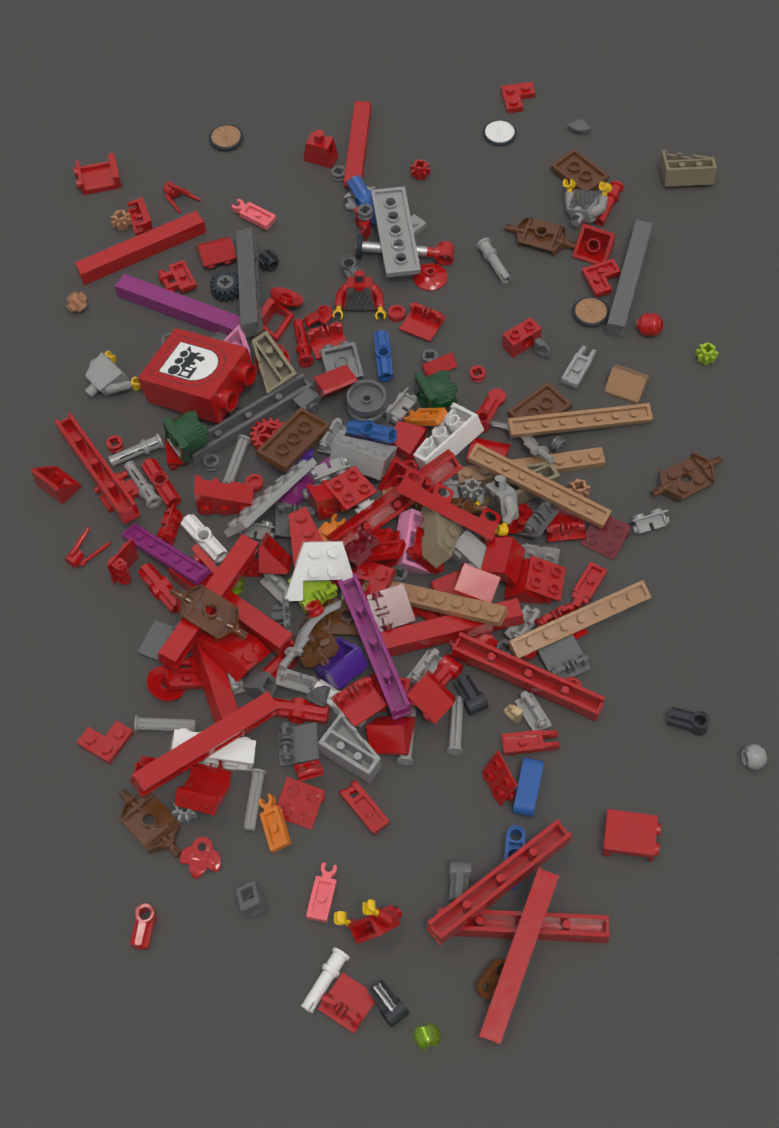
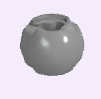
(754, 756)

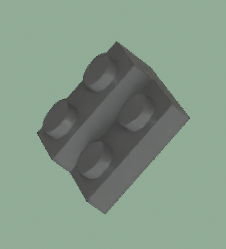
(340, 355)

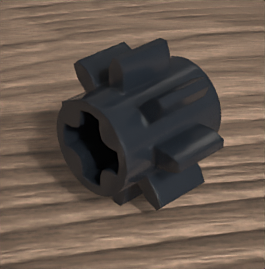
(268, 260)

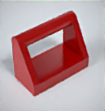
(268, 310)

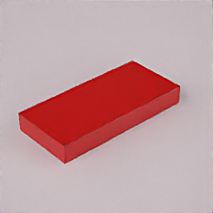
(444, 362)

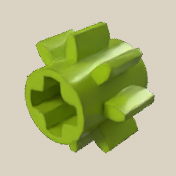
(706, 353)

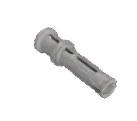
(490, 254)
(145, 446)
(148, 496)

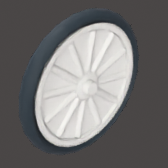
(499, 132)

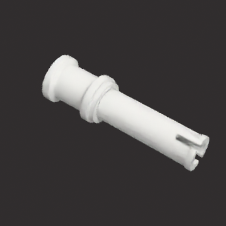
(330, 971)

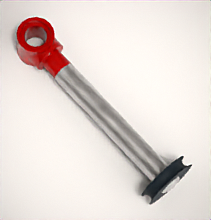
(442, 252)

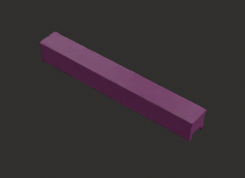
(176, 305)
(375, 648)

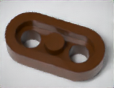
(489, 977)

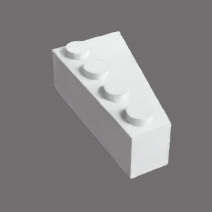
(454, 433)
(235, 756)

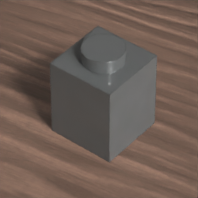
(259, 683)

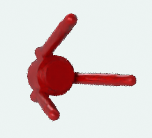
(173, 191)
(75, 556)

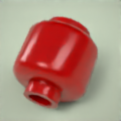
(650, 324)

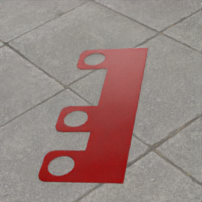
(443, 506)

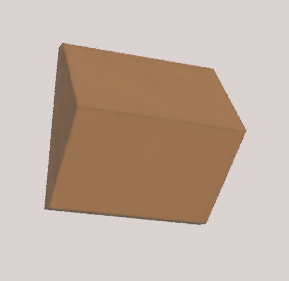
(626, 384)

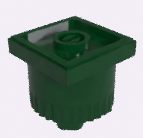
(435, 390)
(185, 434)

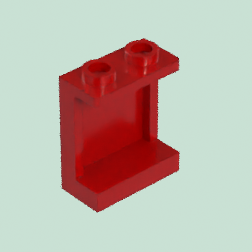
(98, 176)
(204, 789)
(631, 834)

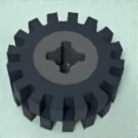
(226, 292)

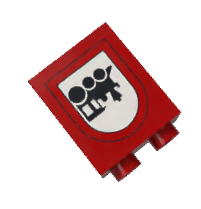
(198, 375)

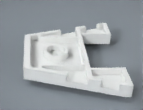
(318, 562)

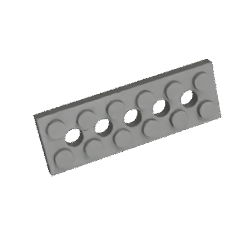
(388, 239)
(270, 496)

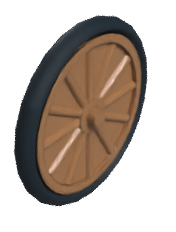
(226, 137)
(590, 311)

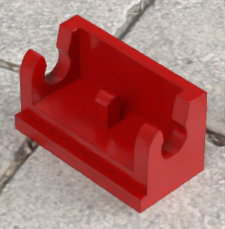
(140, 217)

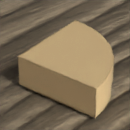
(513, 713)

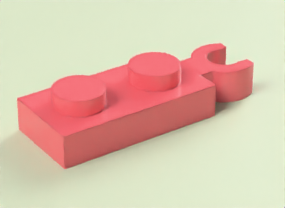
(254, 214)
(322, 895)

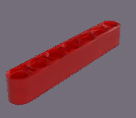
(358, 140)

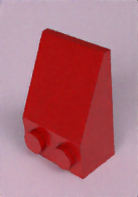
(236, 654)

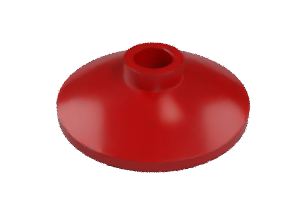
(431, 278)
(286, 297)
(154, 682)

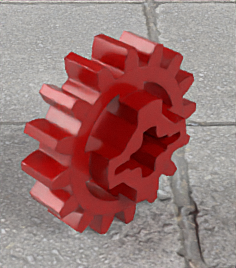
(264, 431)

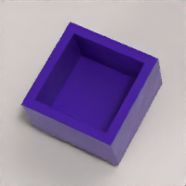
(343, 666)

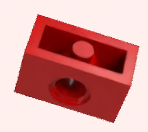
(521, 337)

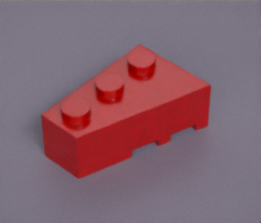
(222, 498)
(322, 501)
(302, 530)

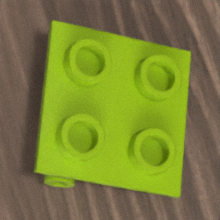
(318, 590)

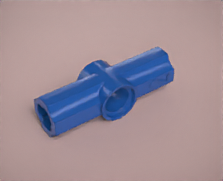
(361, 194)
(383, 356)
(371, 431)

